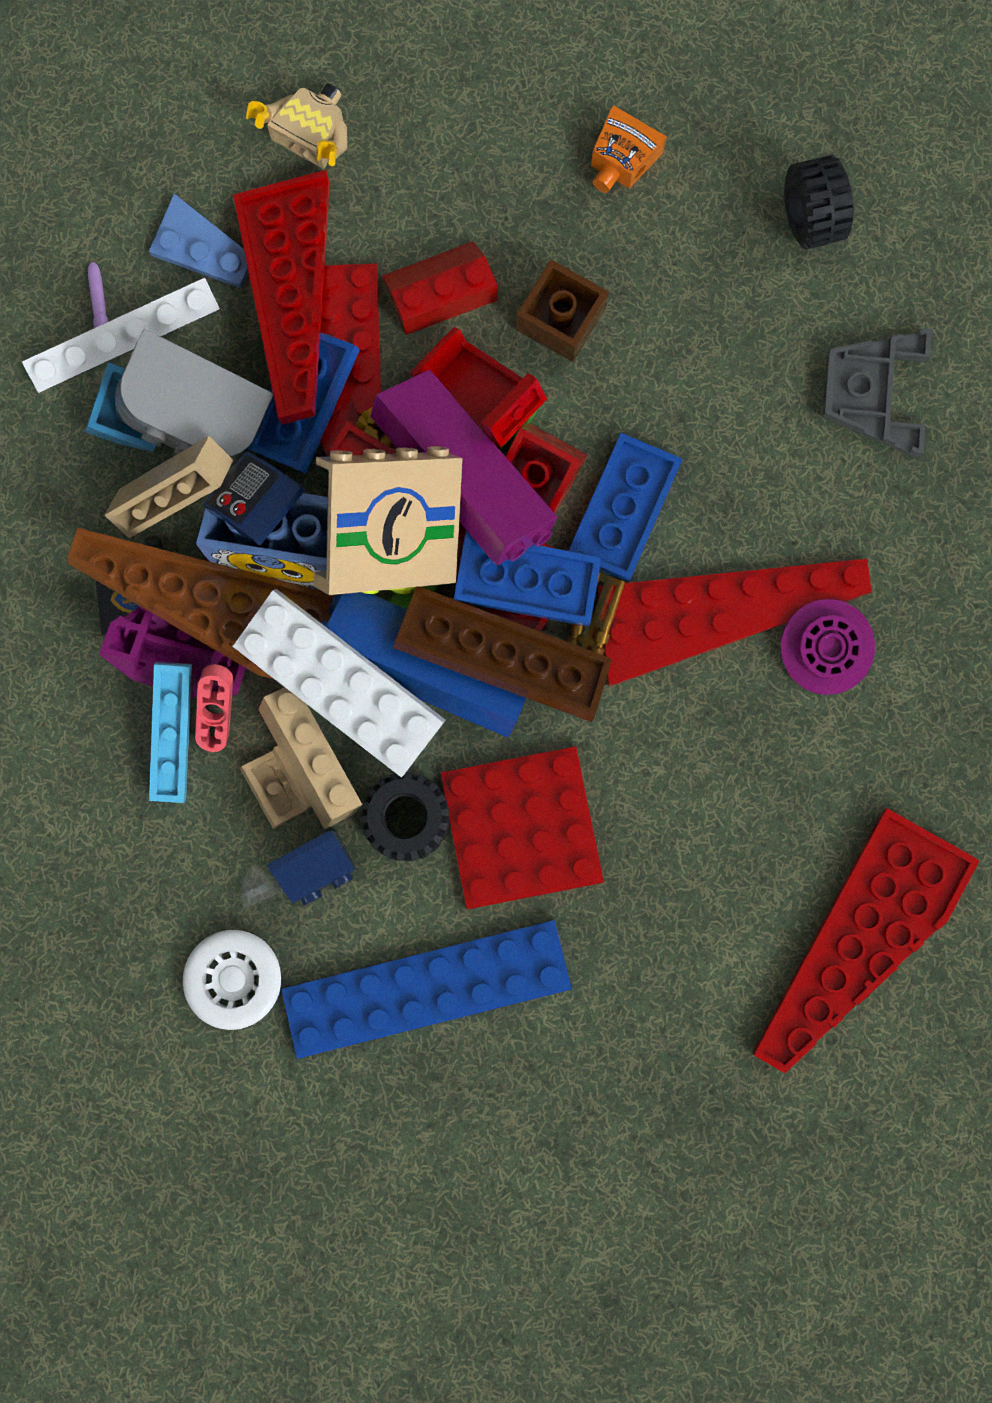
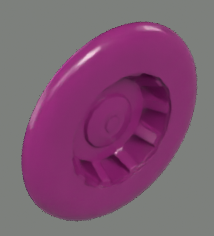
(828, 646)

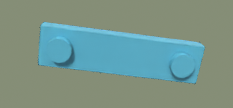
(170, 732)

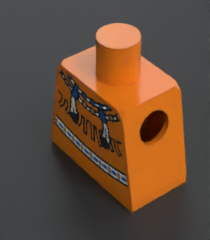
(624, 150)

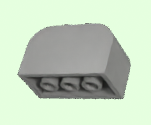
(184, 398)

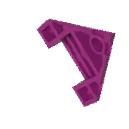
(143, 639)

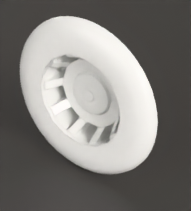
(231, 979)

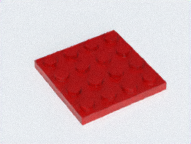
(521, 827)

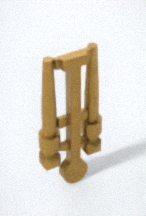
(602, 636)

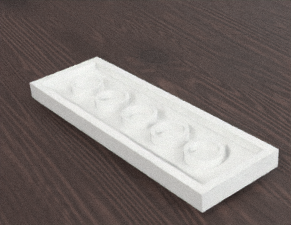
(338, 682)

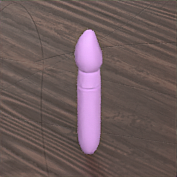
(97, 295)

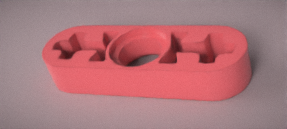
(223, 699)

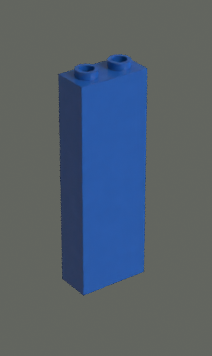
(371, 629)

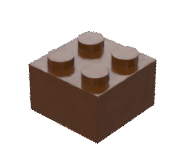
(561, 310)

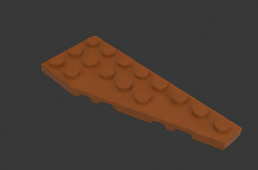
(188, 592)

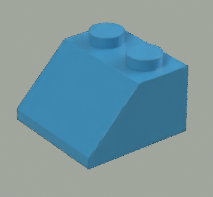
(105, 419)

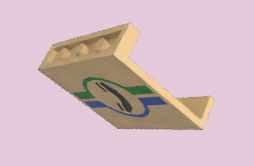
(391, 519)

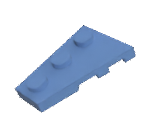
(198, 245)

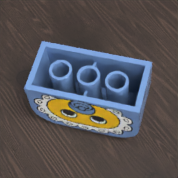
(288, 554)

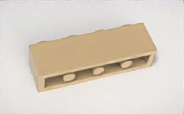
(169, 487)
(309, 757)

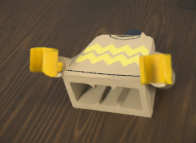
(305, 124)

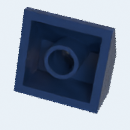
(313, 868)

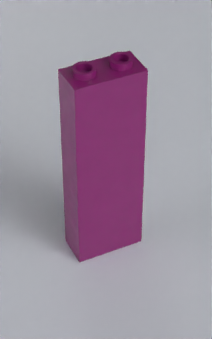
(494, 498)

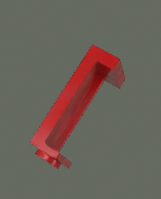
(483, 387)

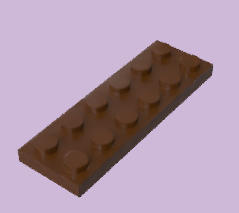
(503, 653)

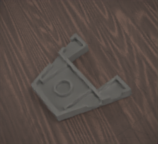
(862, 384)

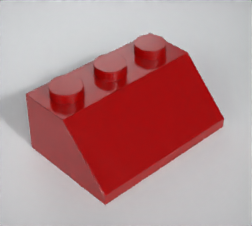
(441, 287)

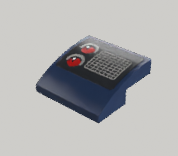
(253, 498)

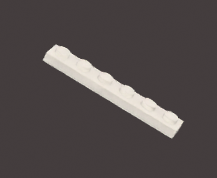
(120, 335)

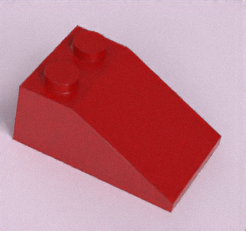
(545, 463)

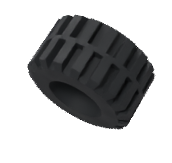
(819, 201)
(408, 786)

